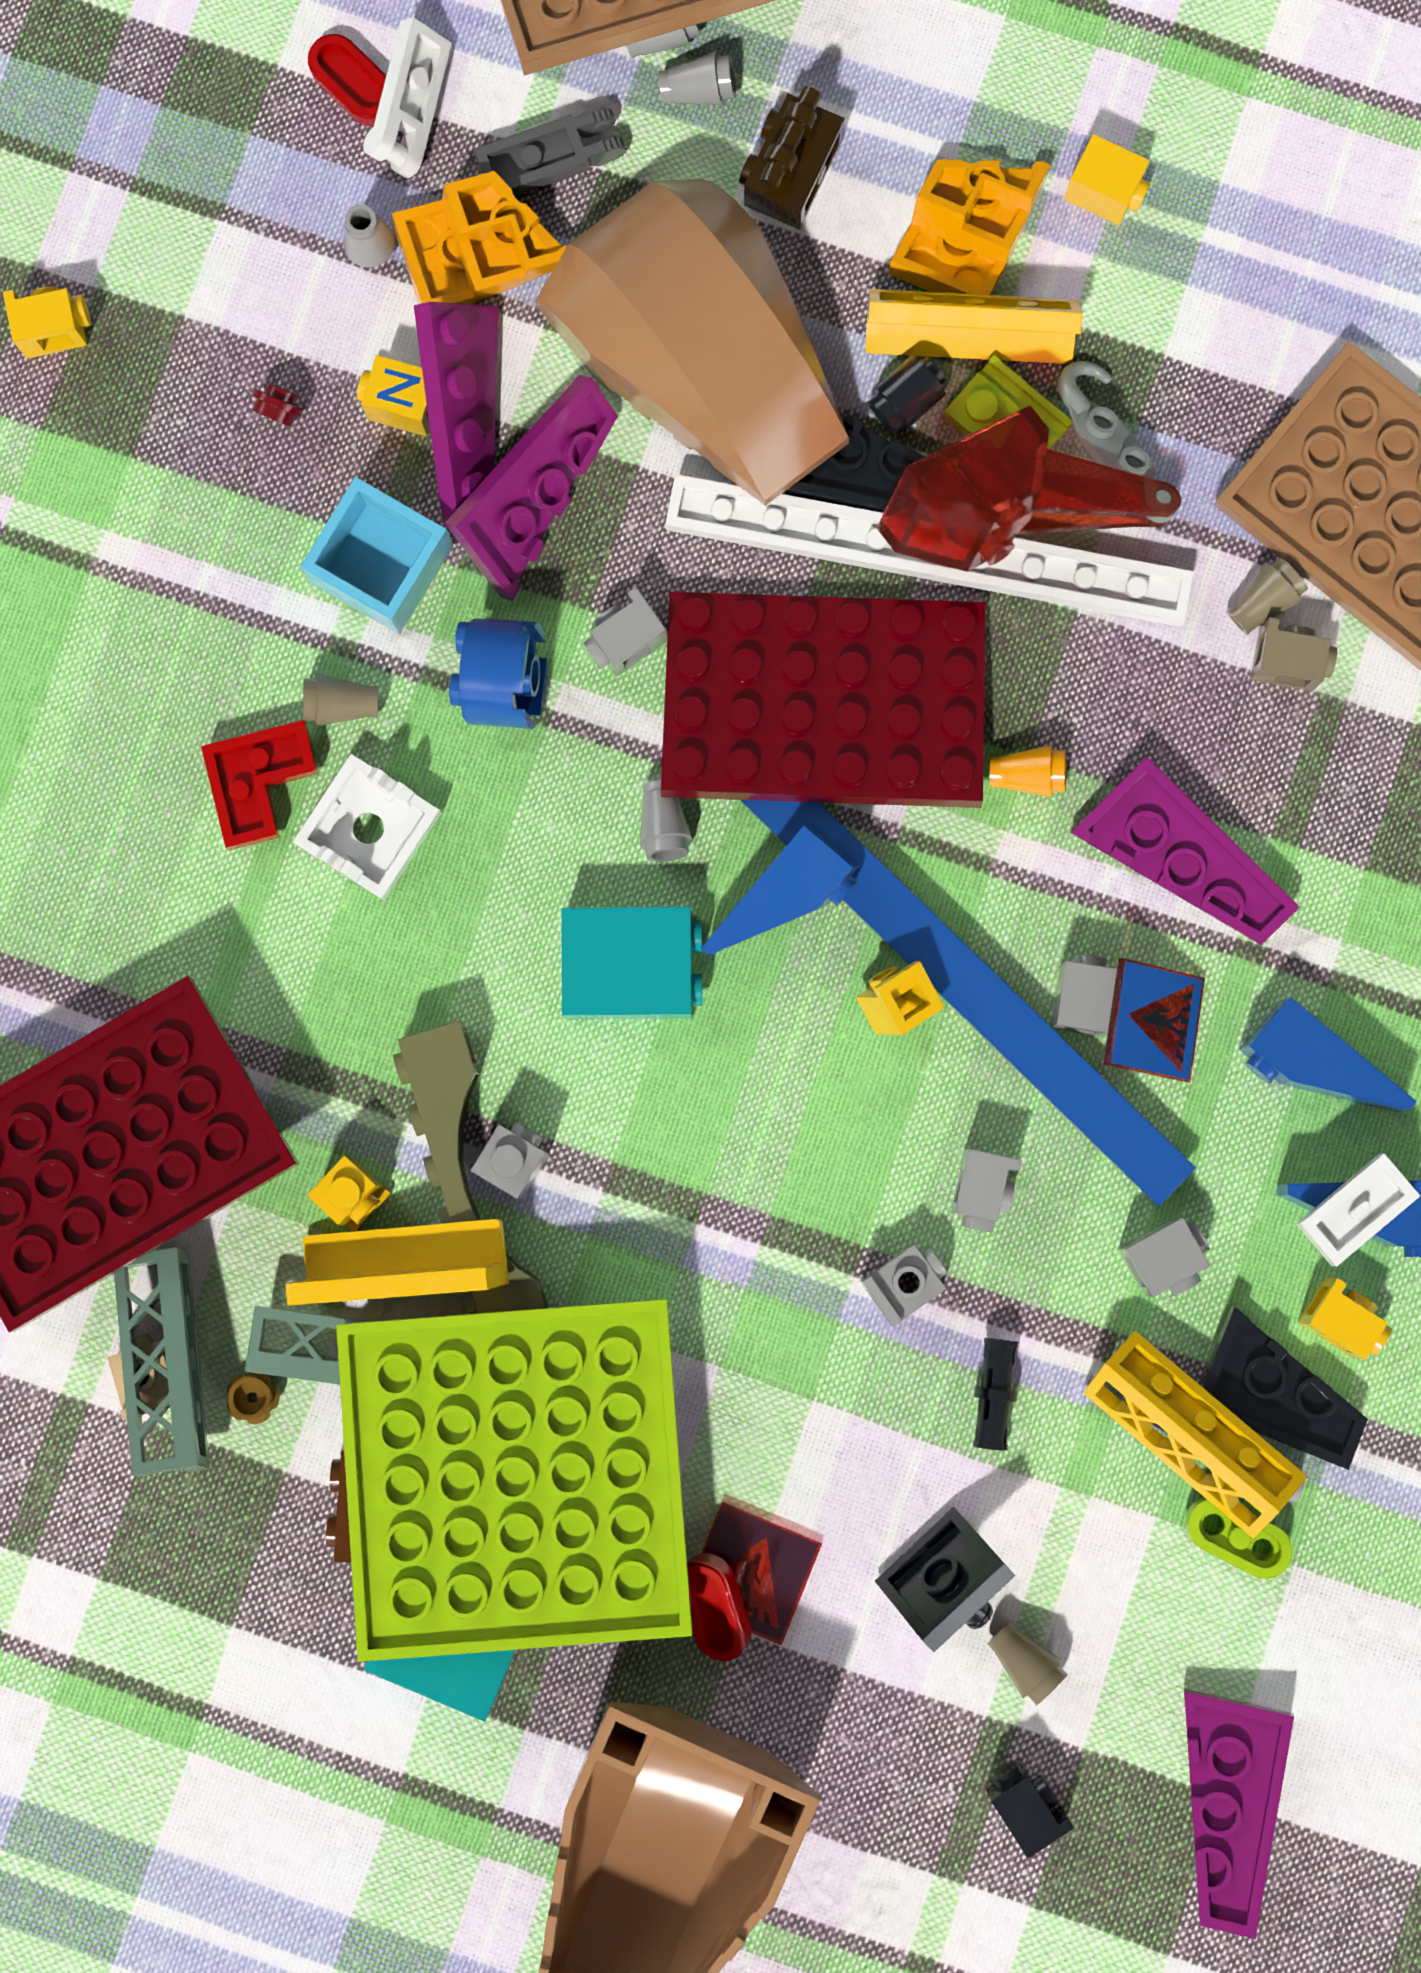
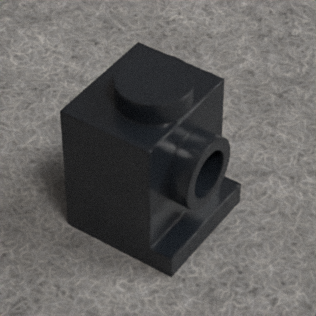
(1026, 1808)

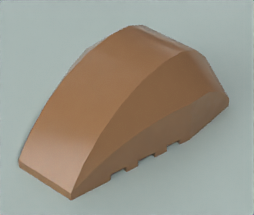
(698, 332)
(670, 1846)

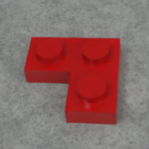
(245, 768)

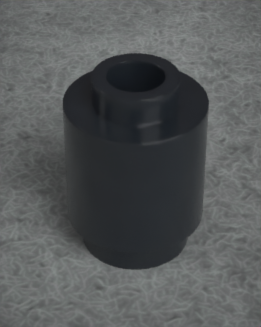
(908, 393)

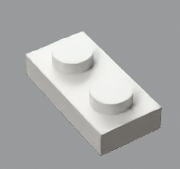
(1358, 1209)

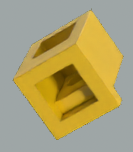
(47, 321)
(899, 999)
(349, 1193)
(1346, 1320)

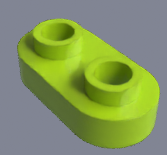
(1235, 1545)

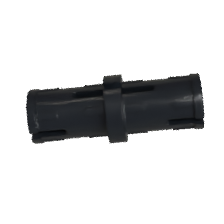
(995, 1394)

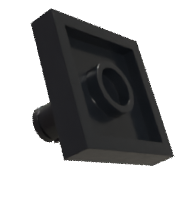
(945, 1580)

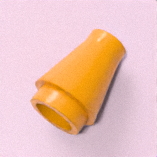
(1030, 771)

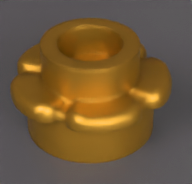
(238, 1401)

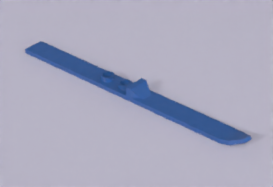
(993, 1008)

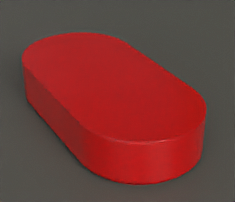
(347, 76)
(717, 1608)

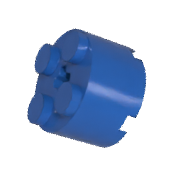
(499, 673)

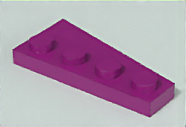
(460, 390)
(517, 501)
(1178, 847)
(1235, 1796)

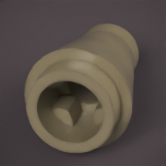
(1268, 595)
(337, 700)
(1027, 1663)

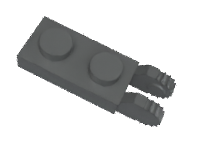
(551, 151)

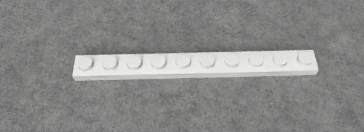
(852, 538)

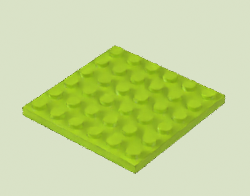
(513, 1480)

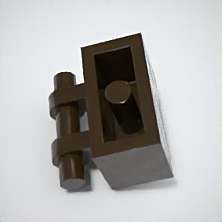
(793, 158)

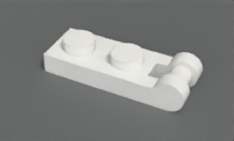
(409, 97)

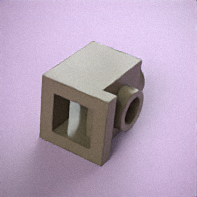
(1292, 656)

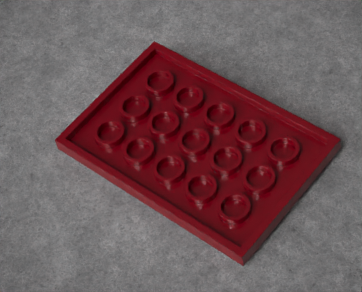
(824, 700)
(124, 1149)

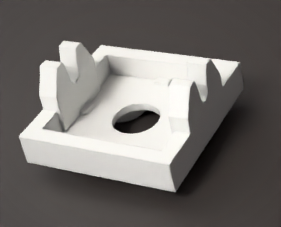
(360, 791)

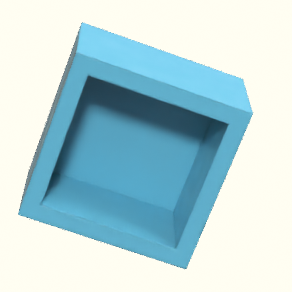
(377, 555)

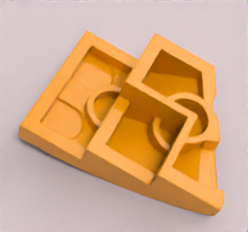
(967, 225)
(473, 242)

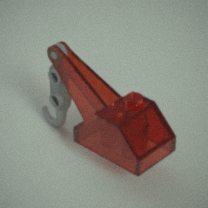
(1005, 482)

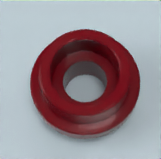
(277, 404)

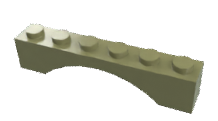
(443, 1078)

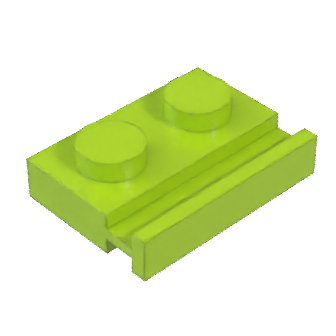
(997, 394)

